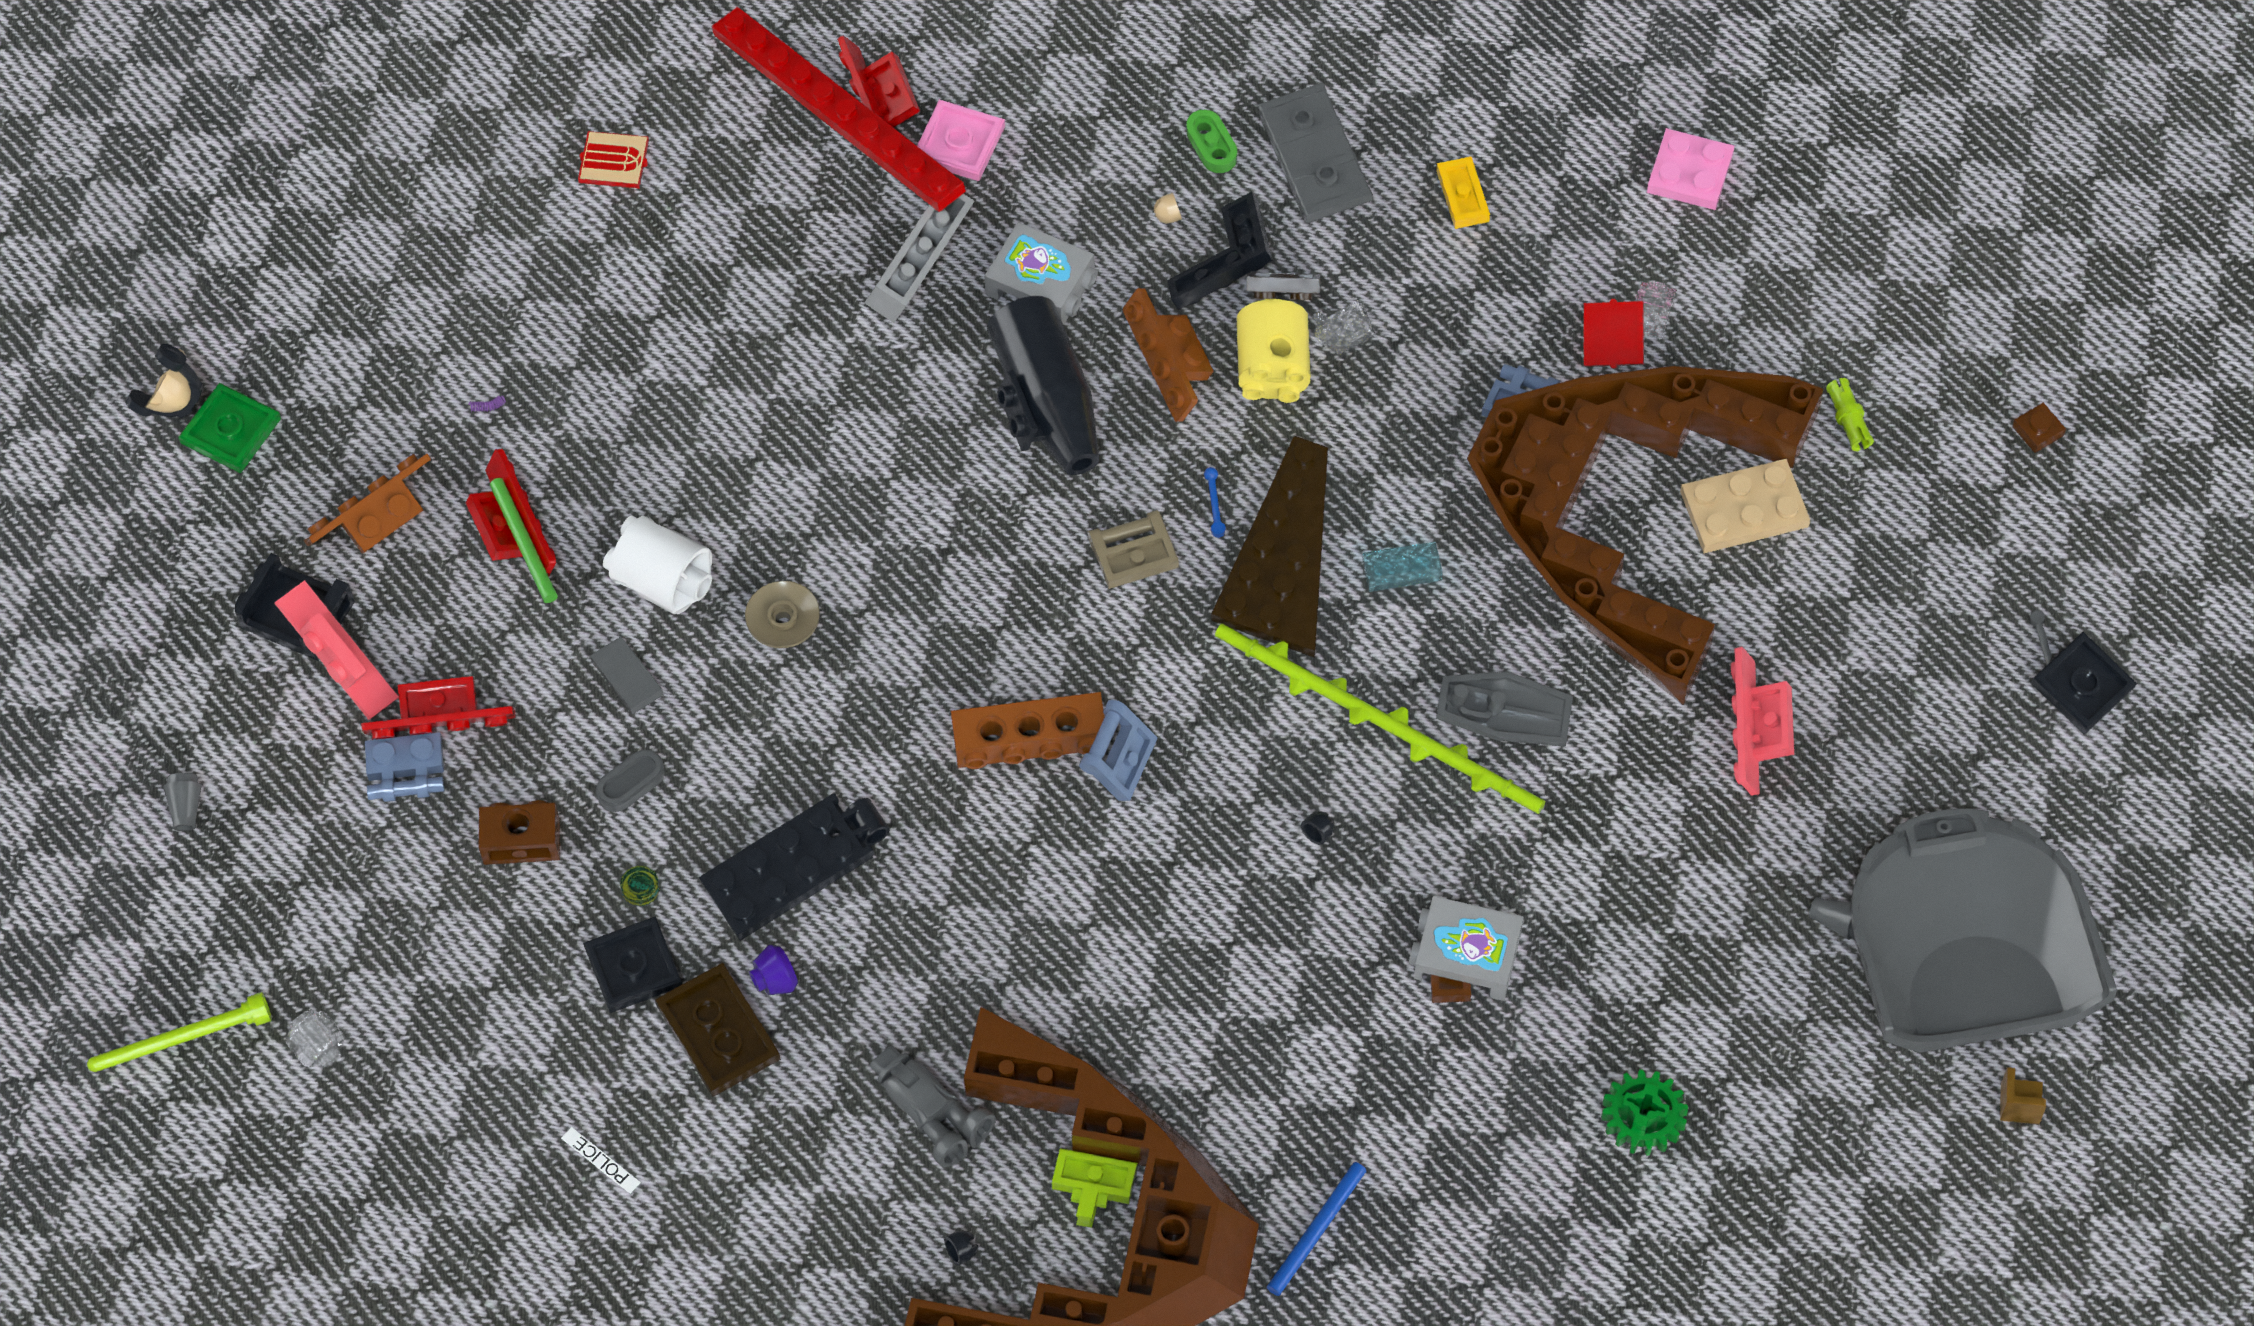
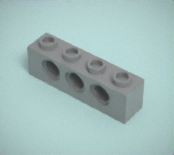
(916, 258)

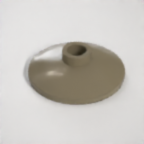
(780, 601)

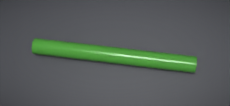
(523, 540)

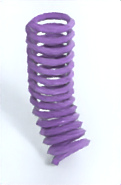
(497, 401)

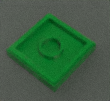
(229, 428)

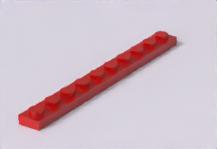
(839, 109)

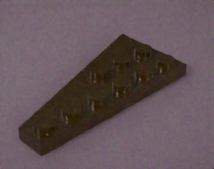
(1279, 565)

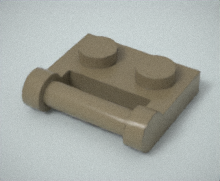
(1137, 557)

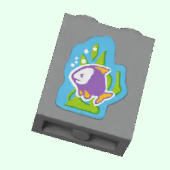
(1041, 266)
(1467, 944)

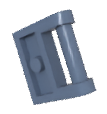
(1127, 755)

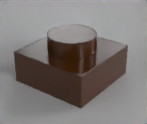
(2039, 427)
(1449, 990)

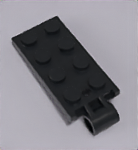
(793, 862)

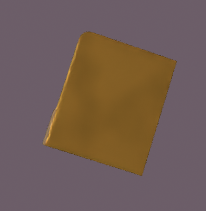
(2021, 1099)

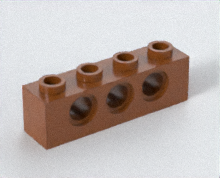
(1013, 719)

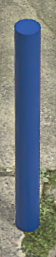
(1316, 1229)

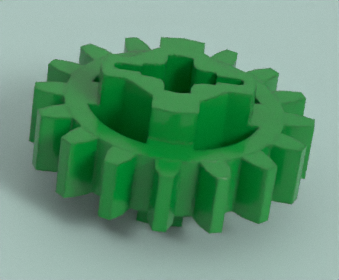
(1661, 1117)

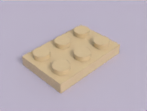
(1745, 506)

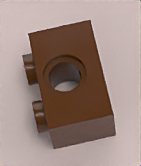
(535, 844)

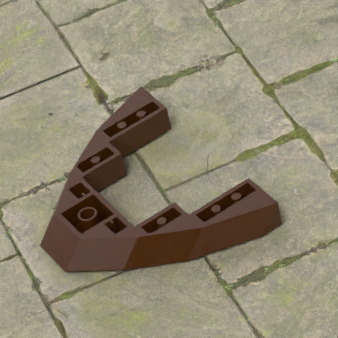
(1542, 450)
(1189, 1229)

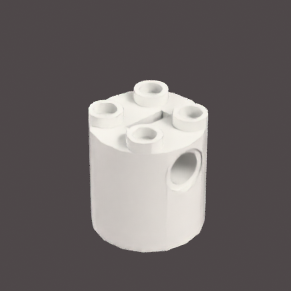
(660, 564)

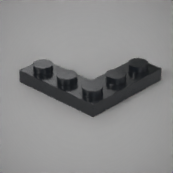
(1247, 253)

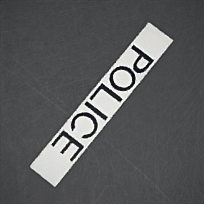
(600, 1160)

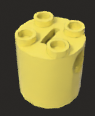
(1273, 350)

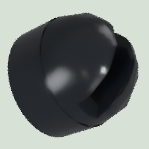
(1318, 827)
(959, 1246)

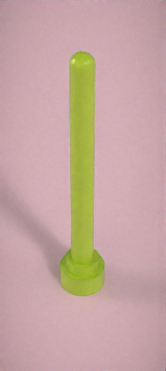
(251, 1011)

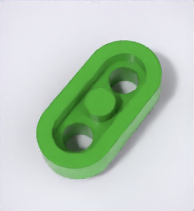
(1212, 144)

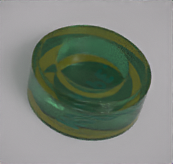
(640, 885)

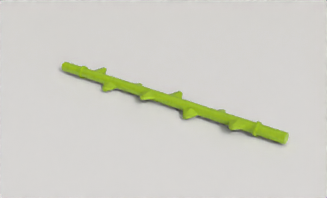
(1393, 722)

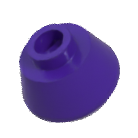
(773, 972)

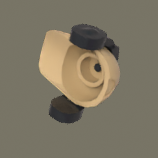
(175, 390)

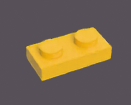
(1463, 192)

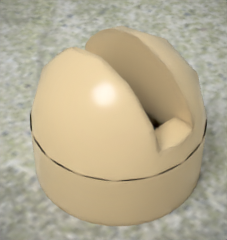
(1167, 209)

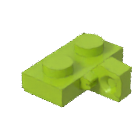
(1093, 1181)

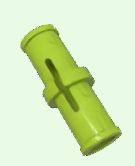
(1849, 414)

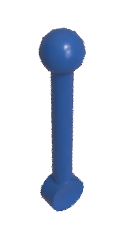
(1217, 528)

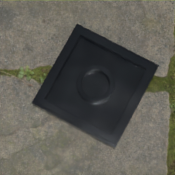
(2083, 683)
(632, 964)

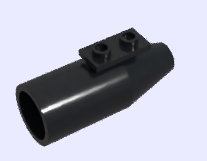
(1044, 383)

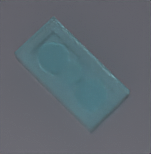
(1402, 566)

